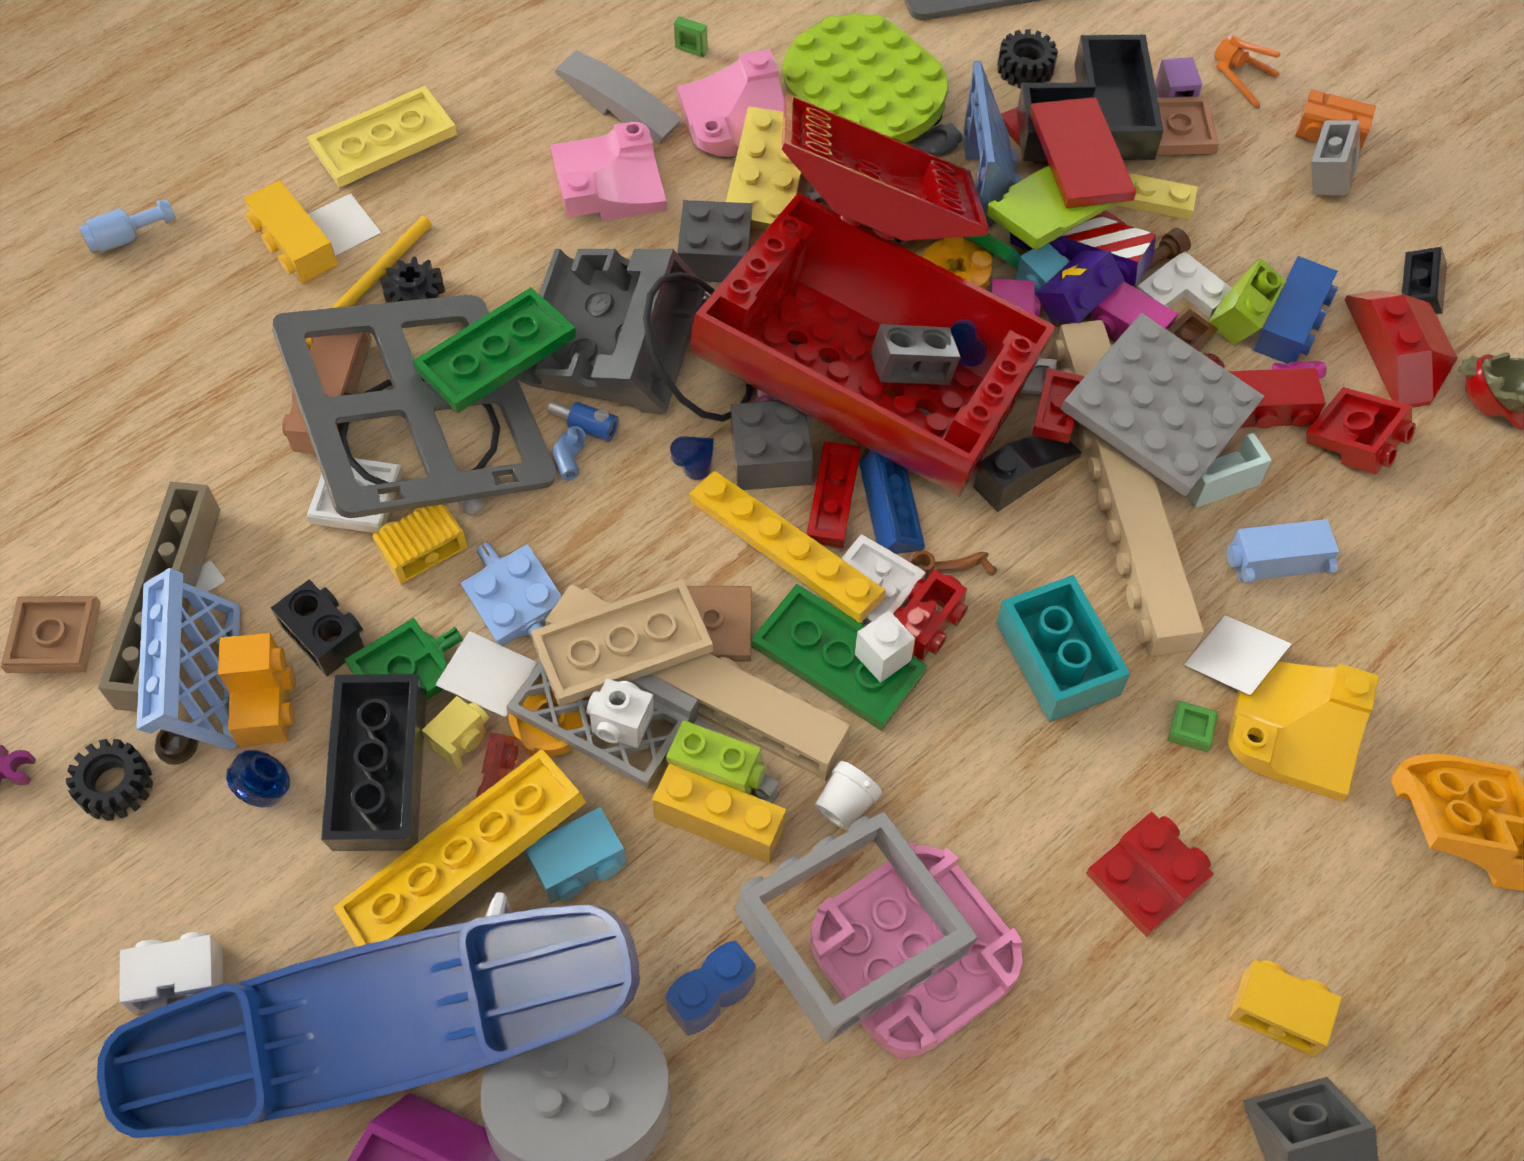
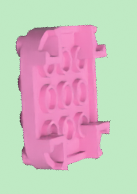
(883, 925)

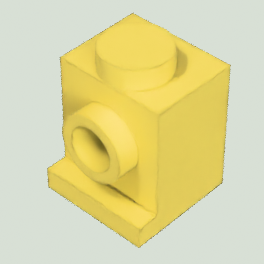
(456, 731)

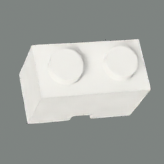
(169, 970)

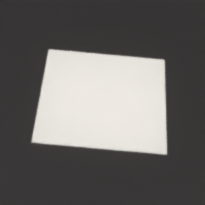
(344, 223)
(1237, 654)
(485, 673)

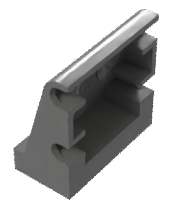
(606, 305)

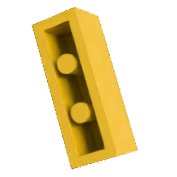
(289, 232)
(719, 813)

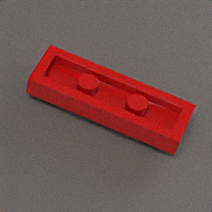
(833, 494)

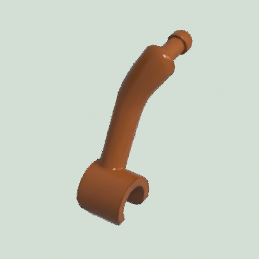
(927, 559)

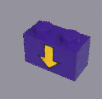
(1080, 286)

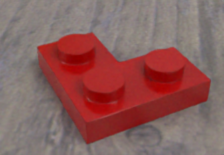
(1050, 419)

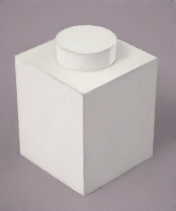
(884, 646)

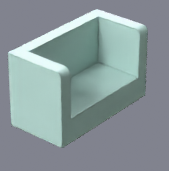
(1232, 473)

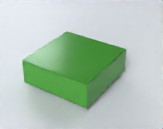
(690, 36)
(1192, 726)

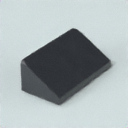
(1426, 276)

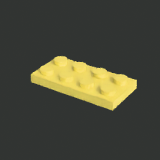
(382, 136)
(762, 169)

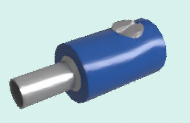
(592, 420)

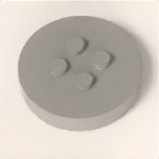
(580, 1098)

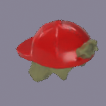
(1496, 386)

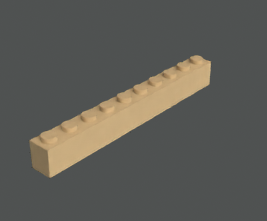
(1135, 517)

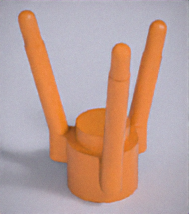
(1233, 54)

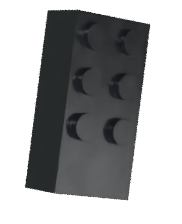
(374, 763)

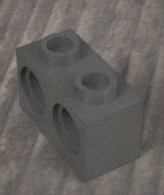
(915, 354)

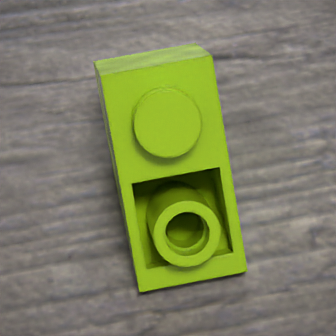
(1248, 303)

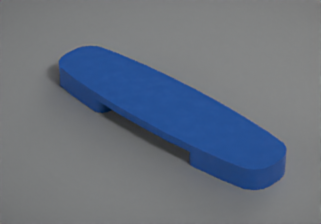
(367, 1021)

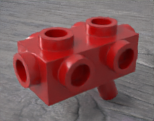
(921, 615)

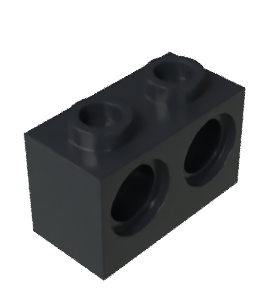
(315, 629)

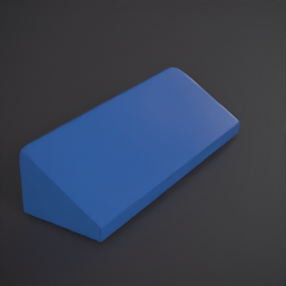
(891, 504)

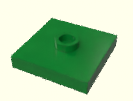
(997, 249)

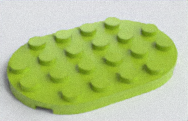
(868, 74)

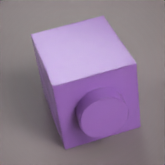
(1178, 78)

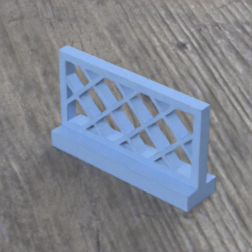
(163, 653)

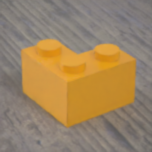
(258, 689)

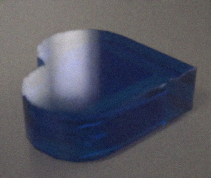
(970, 347)
(694, 455)

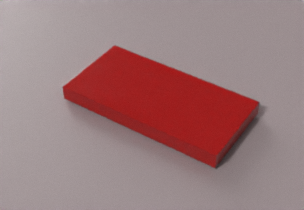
(1081, 152)

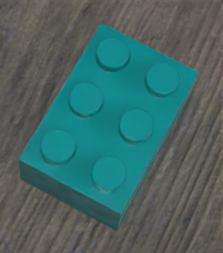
(1062, 648)

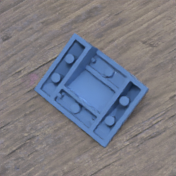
(988, 141)

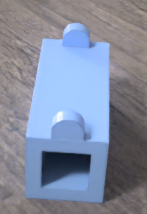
(1283, 550)

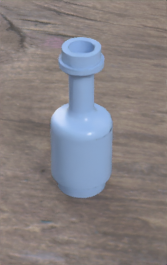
(119, 228)

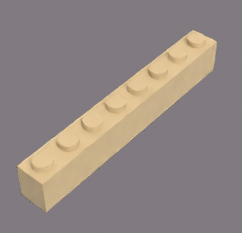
(743, 702)

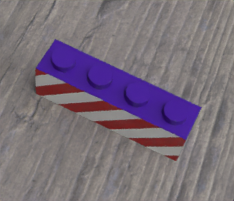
(1129, 245)

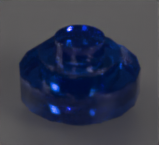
(257, 778)

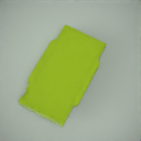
(1037, 212)

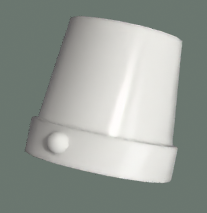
(847, 795)

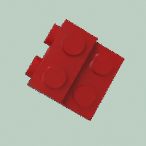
(1363, 429)
(1151, 872)

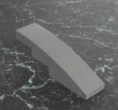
(618, 94)

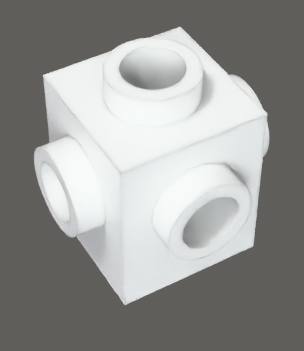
(620, 712)

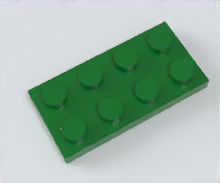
(494, 349)
(819, 648)

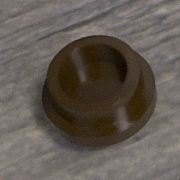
(174, 748)

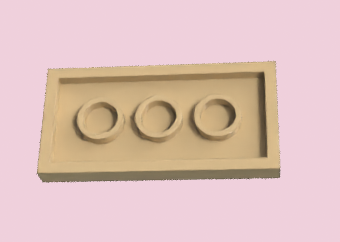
(621, 641)

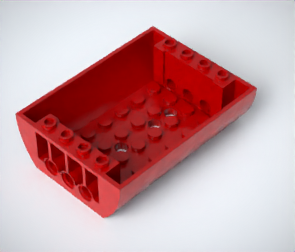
(830, 292)

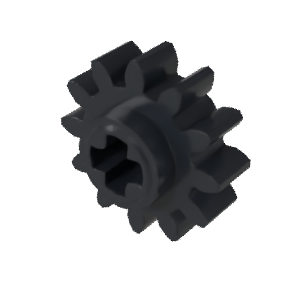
(412, 282)

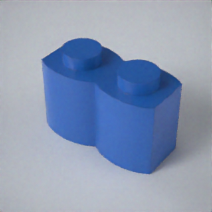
(701, 993)

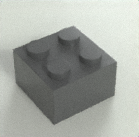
(714, 237)
(770, 445)

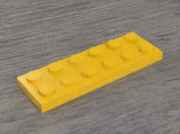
(461, 853)

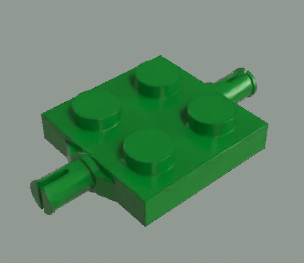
(406, 652)

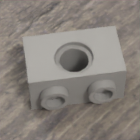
(1336, 157)

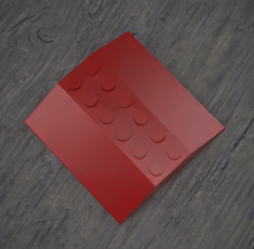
(880, 178)

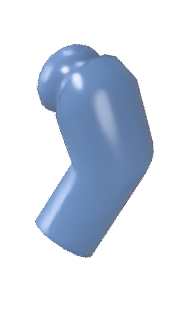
(566, 451)

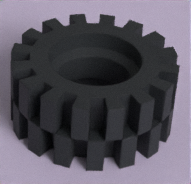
(1027, 46)
(94, 765)

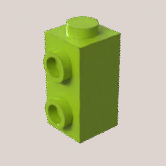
(717, 757)

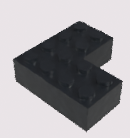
(1121, 79)

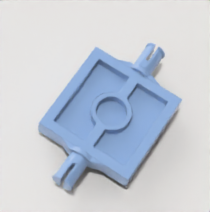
(511, 593)

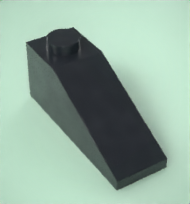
(1020, 468)

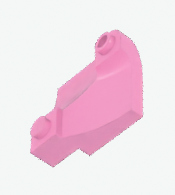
(719, 103)
(610, 174)

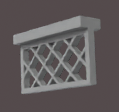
(668, 704)

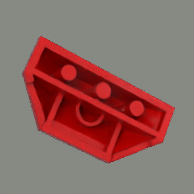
(1403, 344)

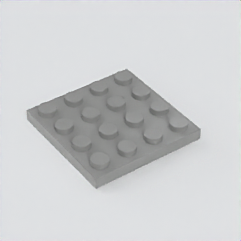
(1162, 403)

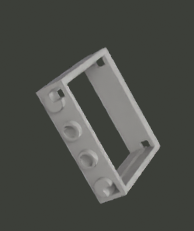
(836, 1019)

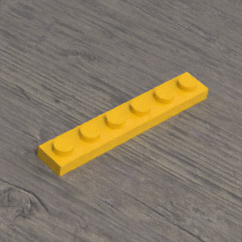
(788, 546)

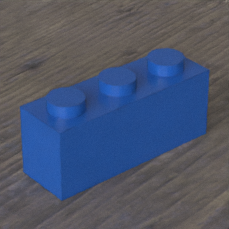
(1297, 311)

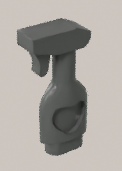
(939, 139)

